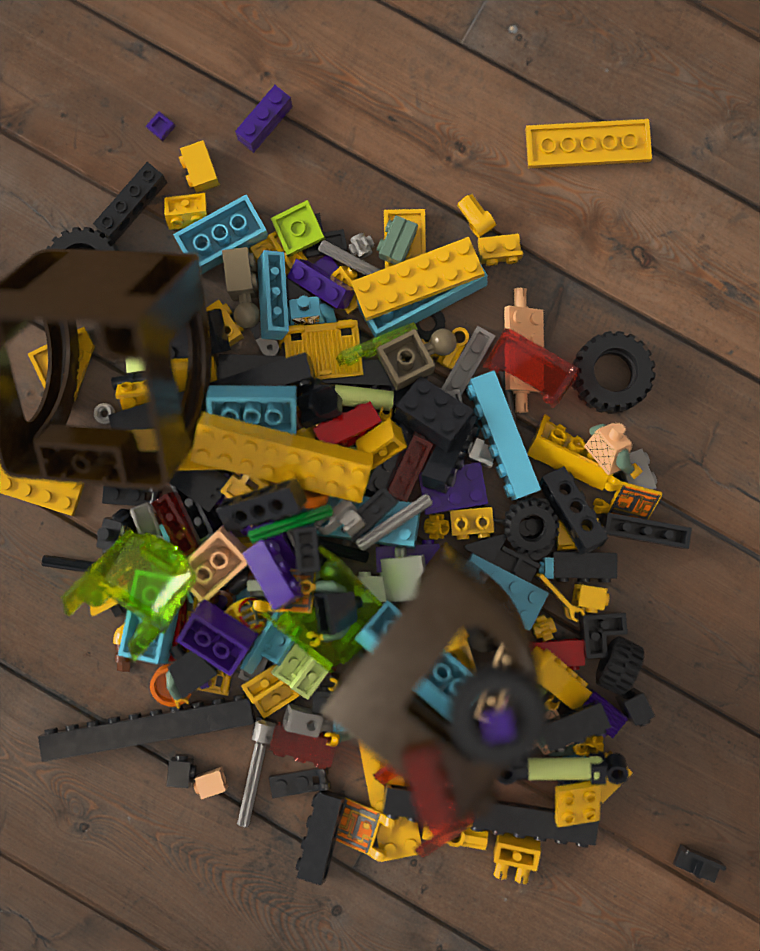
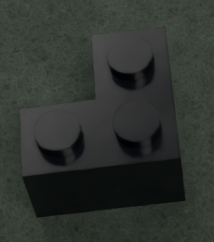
(595, 628)

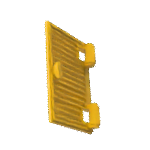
(323, 345)

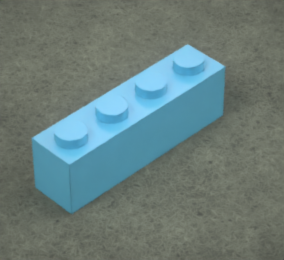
(272, 295)

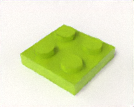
(298, 228)

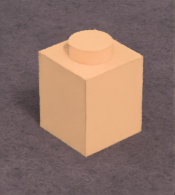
(210, 783)

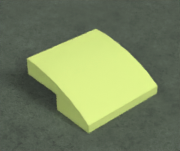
(300, 672)

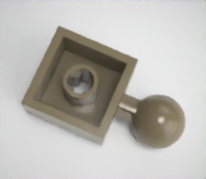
(242, 285)
(412, 348)

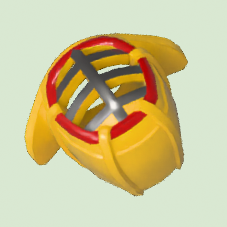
(248, 615)

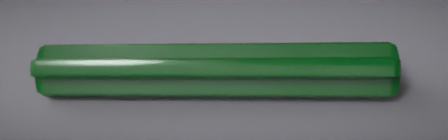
(290, 523)

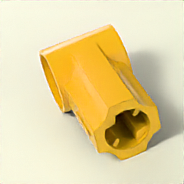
(479, 220)
(450, 360)

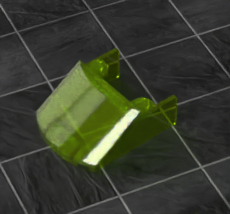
(142, 576)
(297, 625)

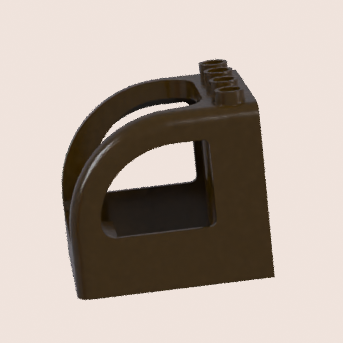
(138, 310)
(377, 688)

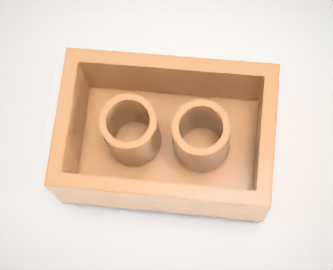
(216, 562)

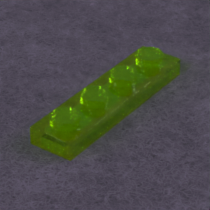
(369, 347)

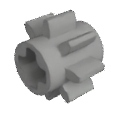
(361, 245)

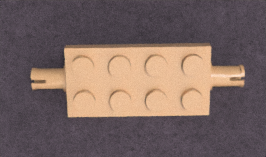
(530, 324)

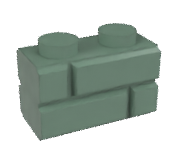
(398, 240)

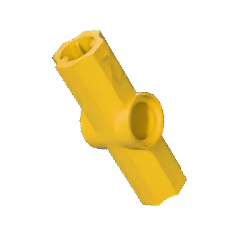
(467, 839)

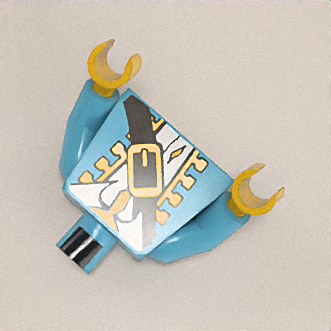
(308, 312)

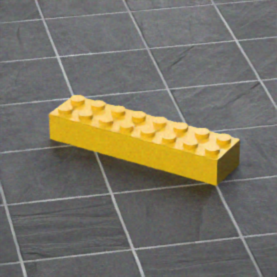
(281, 457)

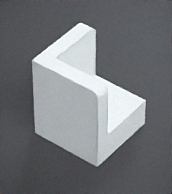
(480, 453)

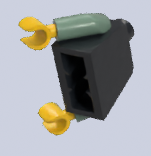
(334, 610)
(187, 674)

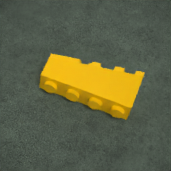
(561, 449)

